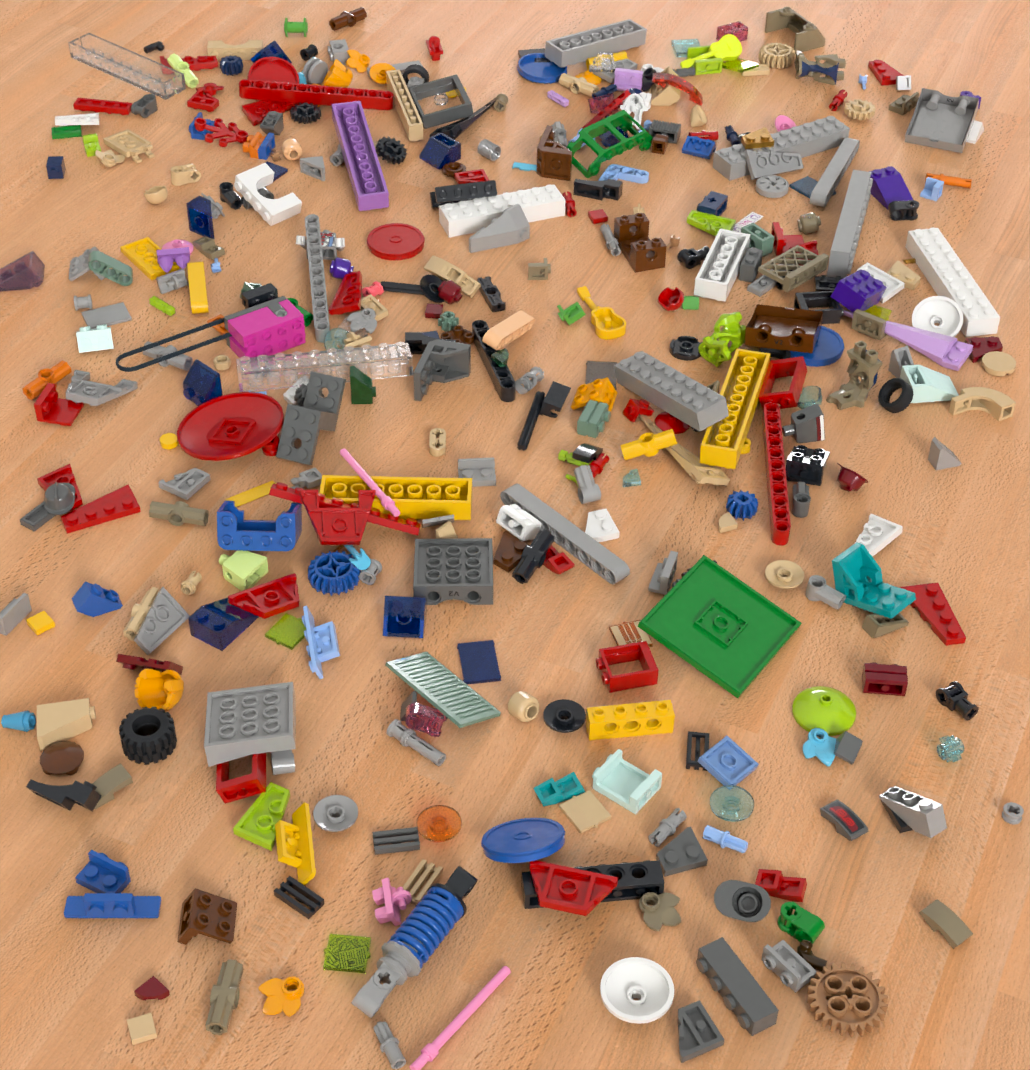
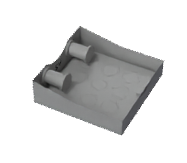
(942, 120)
(249, 722)

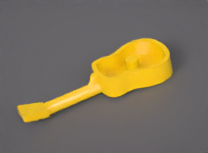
(606, 322)

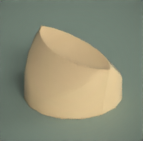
(697, 116)

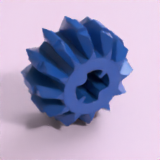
(742, 505)

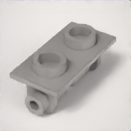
(216, 207)

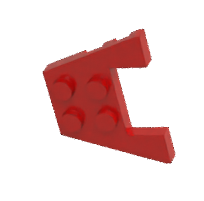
(338, 525)

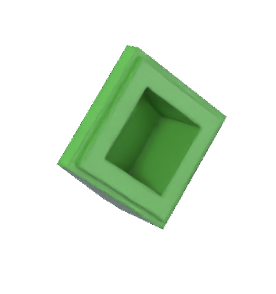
(691, 303)

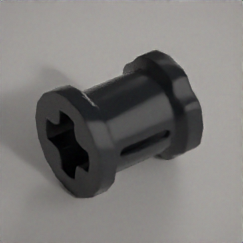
(309, 52)

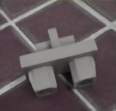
(172, 281)

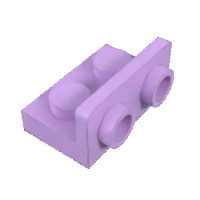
(628, 79)

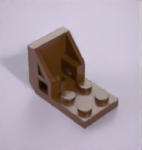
(553, 159)

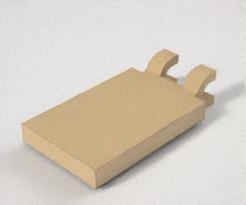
(129, 145)

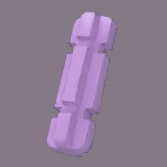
(557, 98)

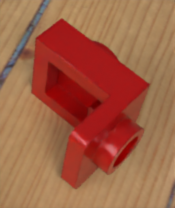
(636, 407)

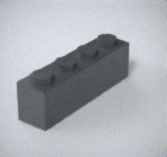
(736, 986)

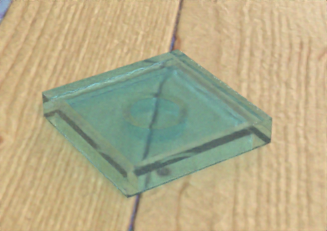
(680, 46)

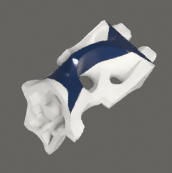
(637, 103)

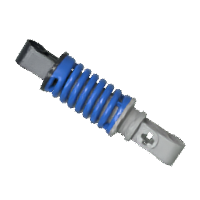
(416, 939)

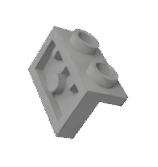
(479, 469)
(664, 574)

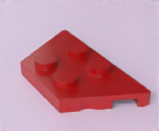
(269, 597)
(569, 888)

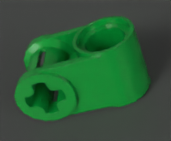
(801, 924)

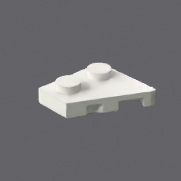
(601, 526)

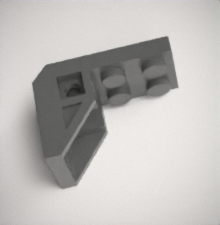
(441, 363)

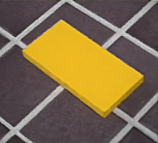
(144, 256)

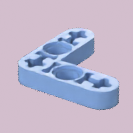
(625, 173)

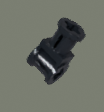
(692, 257)
(957, 699)

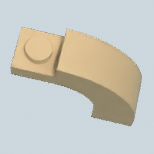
(983, 399)

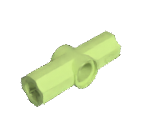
(183, 67)

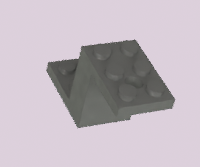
(307, 420)

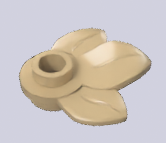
(108, 158)

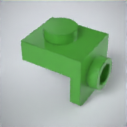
(571, 313)

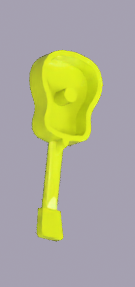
(727, 48)

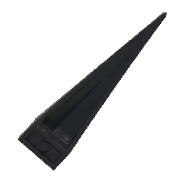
(457, 128)

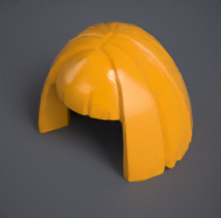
(338, 75)
(159, 689)

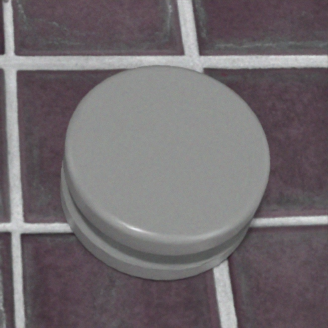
(315, 70)

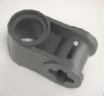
(145, 106)

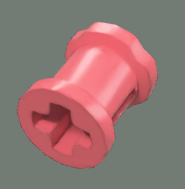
(375, 289)

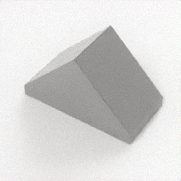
(313, 167)
(899, 358)
(941, 456)

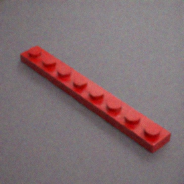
(387, 520)

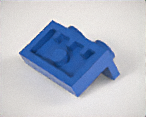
(195, 134)
(699, 147)
(103, 874)

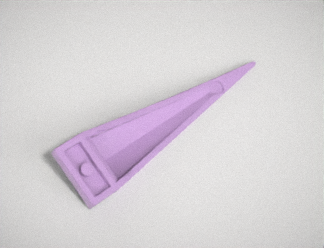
(938, 347)

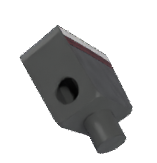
(806, 425)

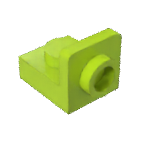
(91, 144)

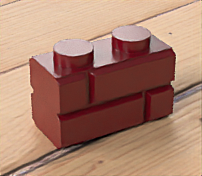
(884, 679)

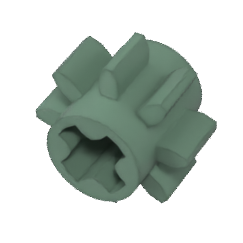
(448, 321)

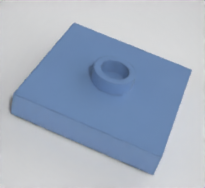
(728, 762)

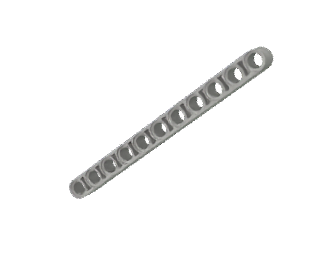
(317, 277)

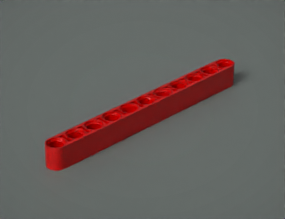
(314, 94)
(776, 474)

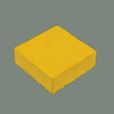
(40, 622)

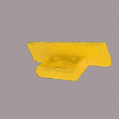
(296, 844)

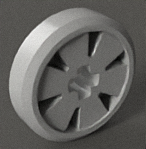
(772, 186)

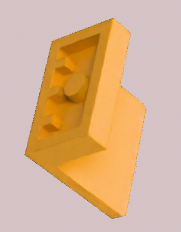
(598, 390)

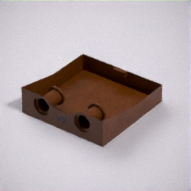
(783, 328)

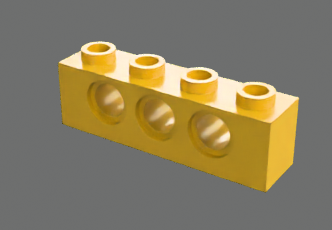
(630, 720)

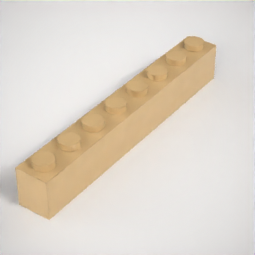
(404, 105)

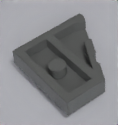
(681, 854)
(696, 1032)

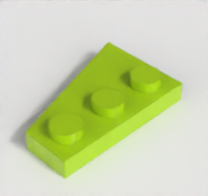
(709, 222)

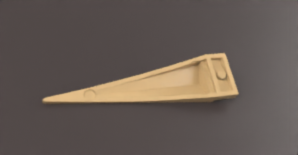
(690, 462)

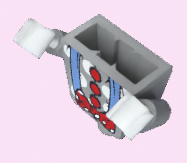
(329, 242)

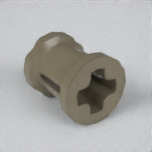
(500, 103)

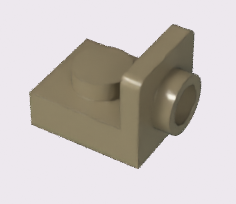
(539, 271)

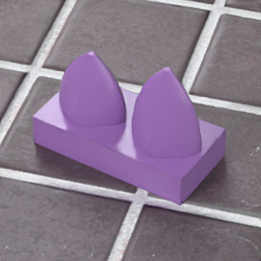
(167, 256)

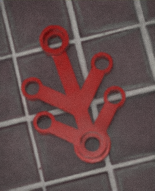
(222, 131)

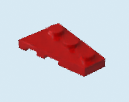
(883, 72)
(61, 475)

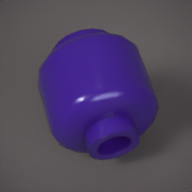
(340, 267)

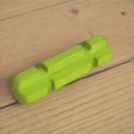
(162, 306)
(564, 455)

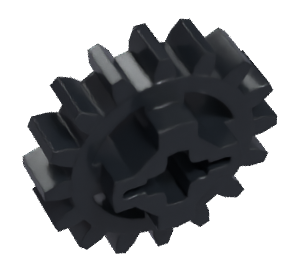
(305, 113)
(391, 150)

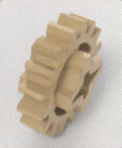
(859, 109)

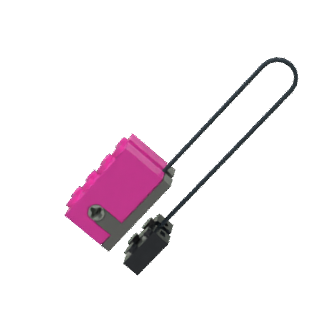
(263, 328)

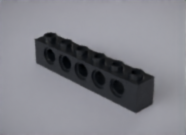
(633, 881)

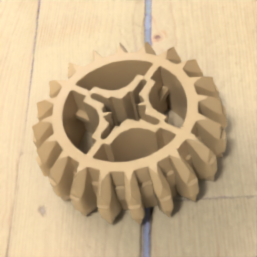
(777, 55)

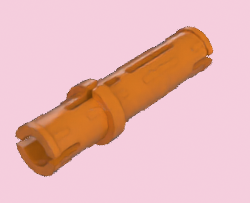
(952, 181)

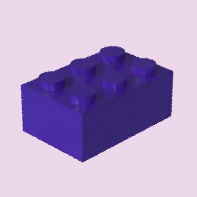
(858, 291)

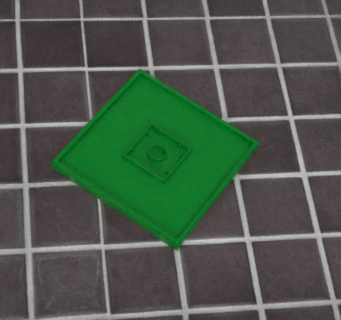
(720, 626)

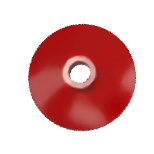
(667, 421)

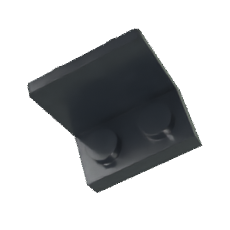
(806, 465)

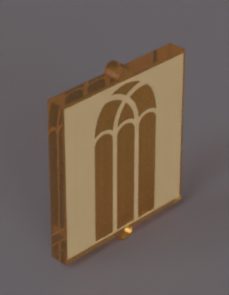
(629, 633)

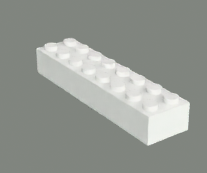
(472, 215)

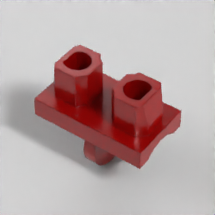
(434, 48)

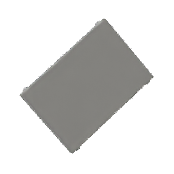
(107, 315)

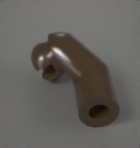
(806, 953)

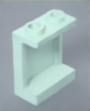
(625, 782)

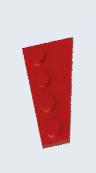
(258, 110)
(348, 295)

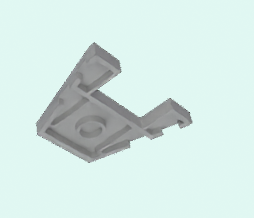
(95, 393)

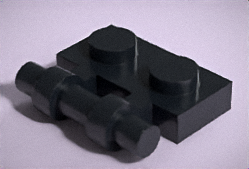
(825, 283)

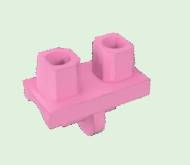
(394, 901)

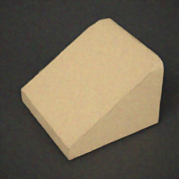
(446, 531)

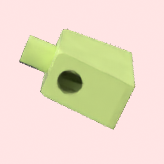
(243, 568)

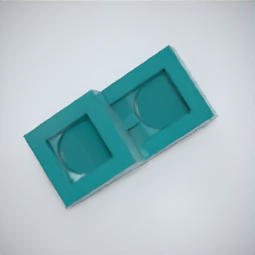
(559, 791)

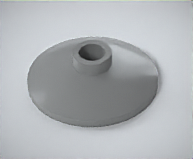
(332, 807)

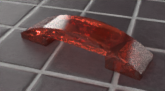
(680, 83)

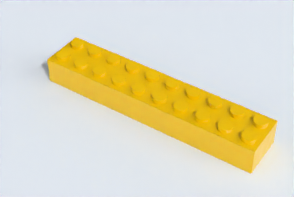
(741, 387)

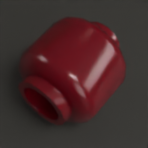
(450, 292)

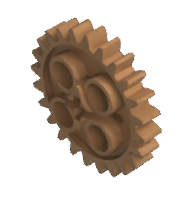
(847, 999)

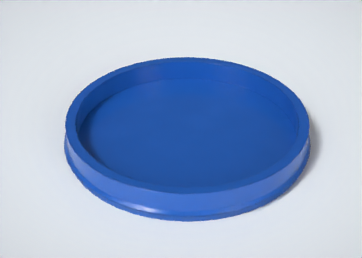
(539, 71)
(826, 350)
(523, 840)

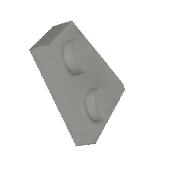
(186, 483)

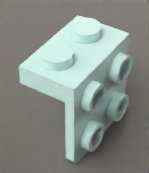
(94, 339)

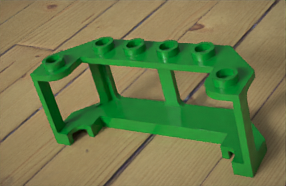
(610, 123)

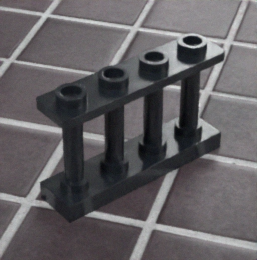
(462, 192)

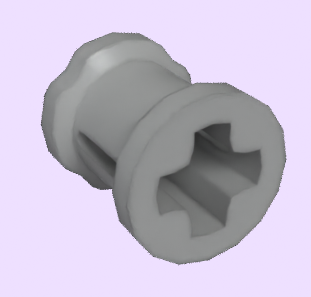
(83, 302)
(369, 575)

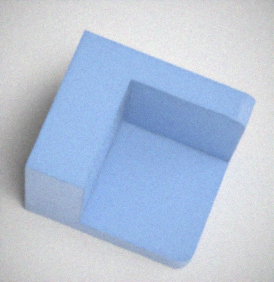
(932, 189)

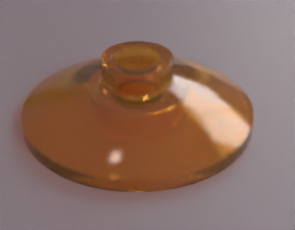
(435, 817)

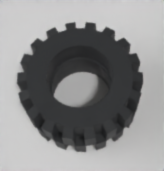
(160, 732)

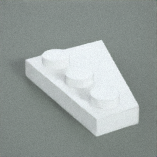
(878, 534)

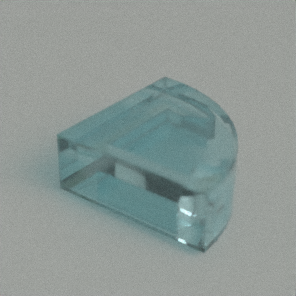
(631, 479)

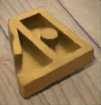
(757, 139)

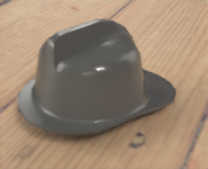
(59, 498)
(742, 900)

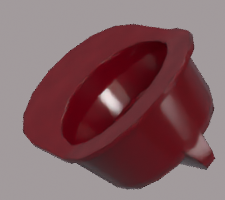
(850, 480)

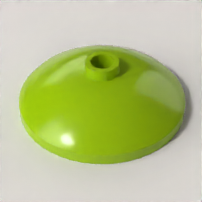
(824, 709)

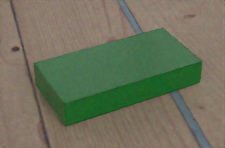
(66, 132)

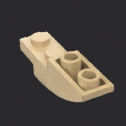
(447, 271)

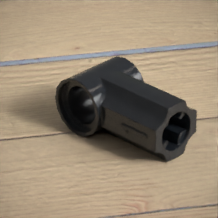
(229, 196)

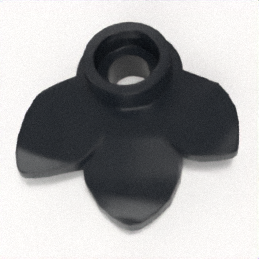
(647, 79)

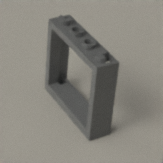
(441, 86)

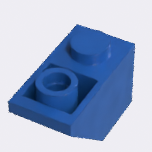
(95, 600)

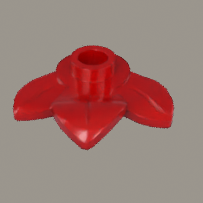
(210, 88)

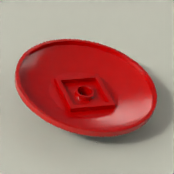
(230, 426)

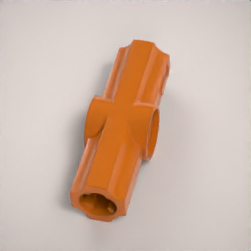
(46, 376)

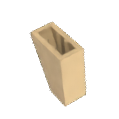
(63, 721)

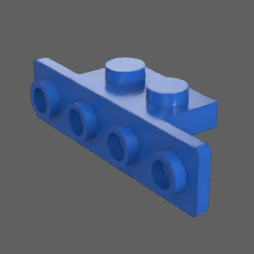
(112, 906)

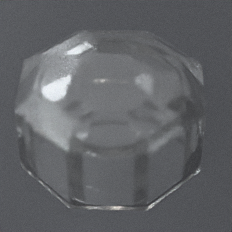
(441, 99)

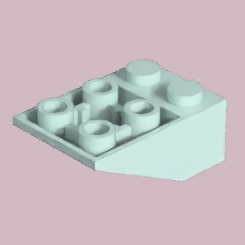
(928, 384)

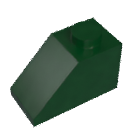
(361, 387)

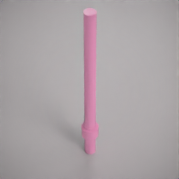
(386, 501)
(430, 1051)

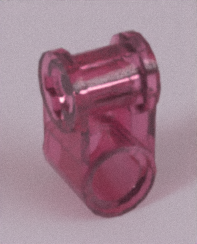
(427, 719)

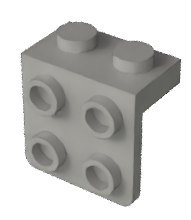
(79, 265)

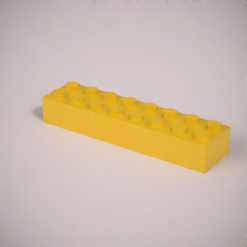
(412, 495)

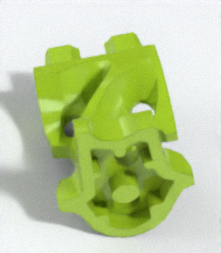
(715, 347)

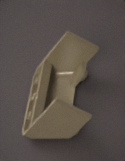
(807, 34)

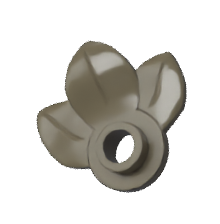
(662, 910)

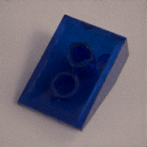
(219, 623)

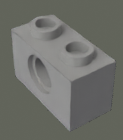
(338, 51)

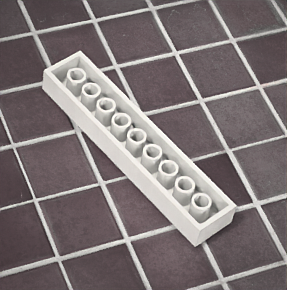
(952, 280)

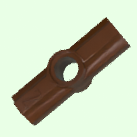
(348, 18)

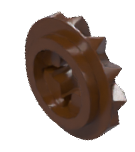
(453, 167)

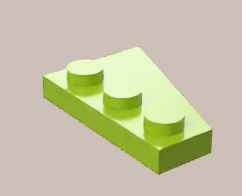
(260, 819)

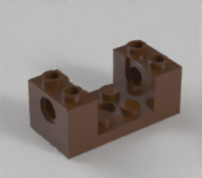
(635, 244)

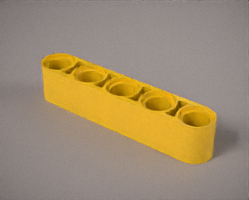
(197, 287)

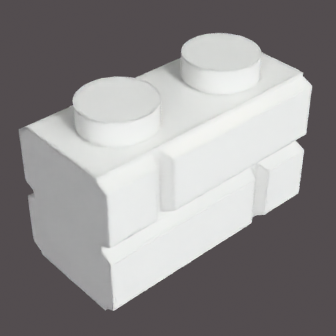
(518, 522)

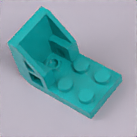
(862, 583)

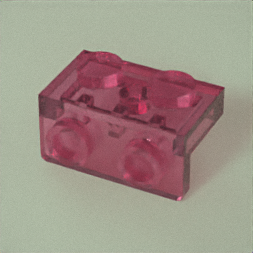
(599, 103)

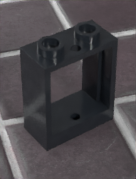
(820, 299)

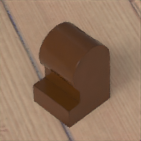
(660, 141)

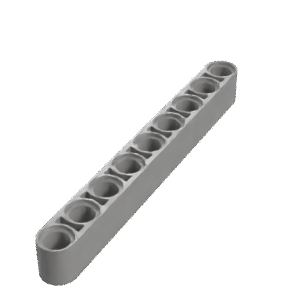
(834, 172)
(568, 535)

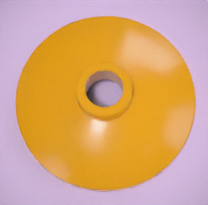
(378, 72)
(590, 77)

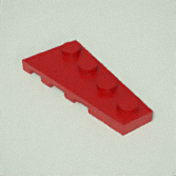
(196, 64)
(615, 104)
(104, 509)
(937, 612)

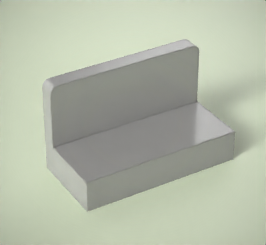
(14, 613)

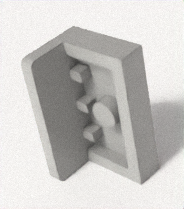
(788, 965)

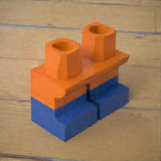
(259, 146)

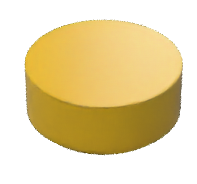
(169, 441)

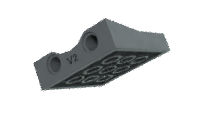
(454, 570)

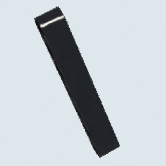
(500, 376)

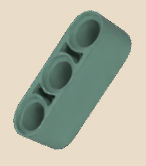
(106, 262)

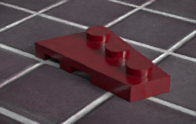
(131, 662)

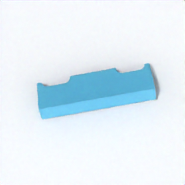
(526, 167)

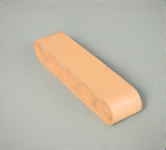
(508, 330)

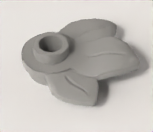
(363, 319)

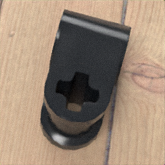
(902, 210)

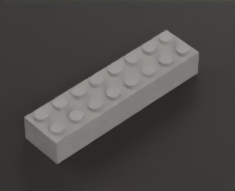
(589, 43)
(671, 390)

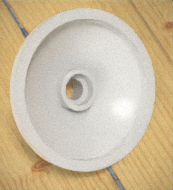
(938, 310)
(641, 980)

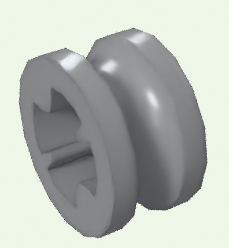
(1012, 818)

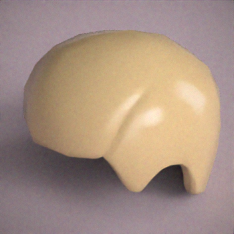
(156, 194)

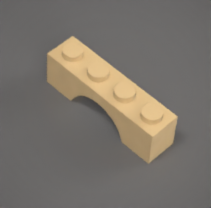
(244, 51)

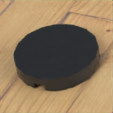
(685, 348)

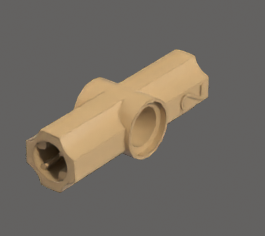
(578, 85)
(139, 613)

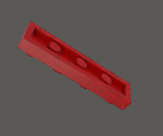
(106, 106)

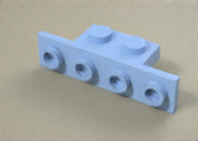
(322, 642)

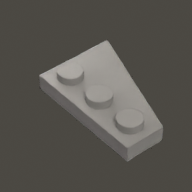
(160, 622)

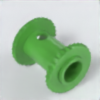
(296, 27)

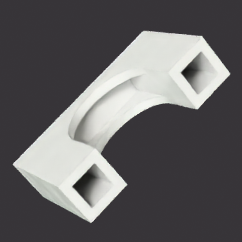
(271, 210)

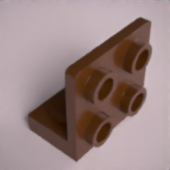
(208, 916)

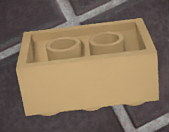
(664, 96)

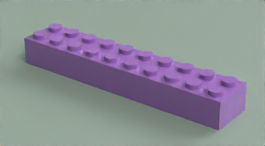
(360, 156)

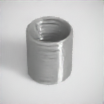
(489, 150)

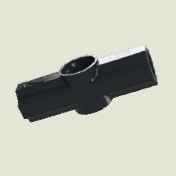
(533, 556)

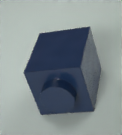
(55, 167)

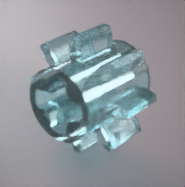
(950, 748)

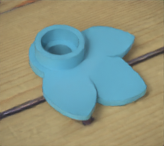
(821, 748)

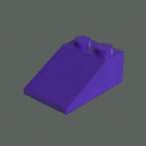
(889, 186)

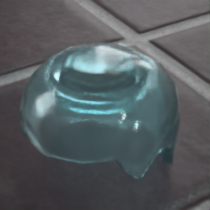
(810, 396)

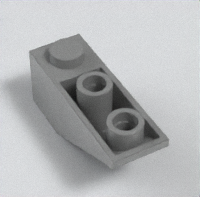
(916, 811)

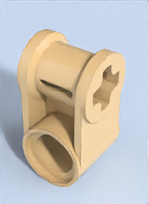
(183, 174)

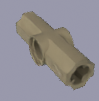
(178, 513)
(224, 997)

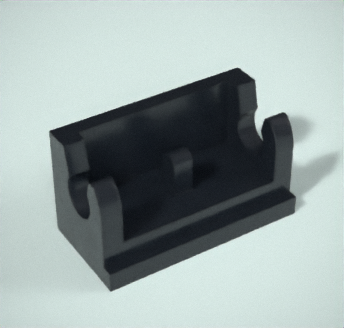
(554, 399)

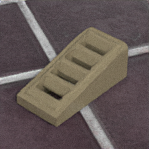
(878, 625)

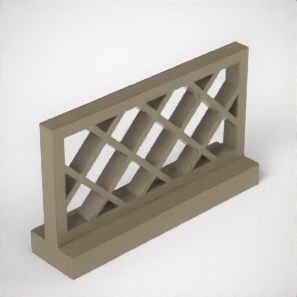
(801, 273)

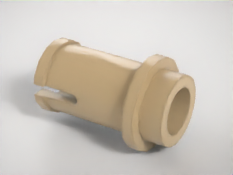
(189, 586)

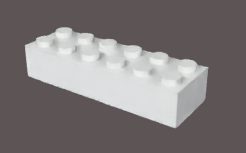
(721, 265)

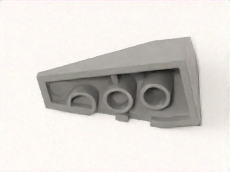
(506, 230)

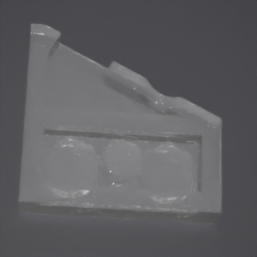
(603, 63)

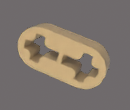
(441, 442)

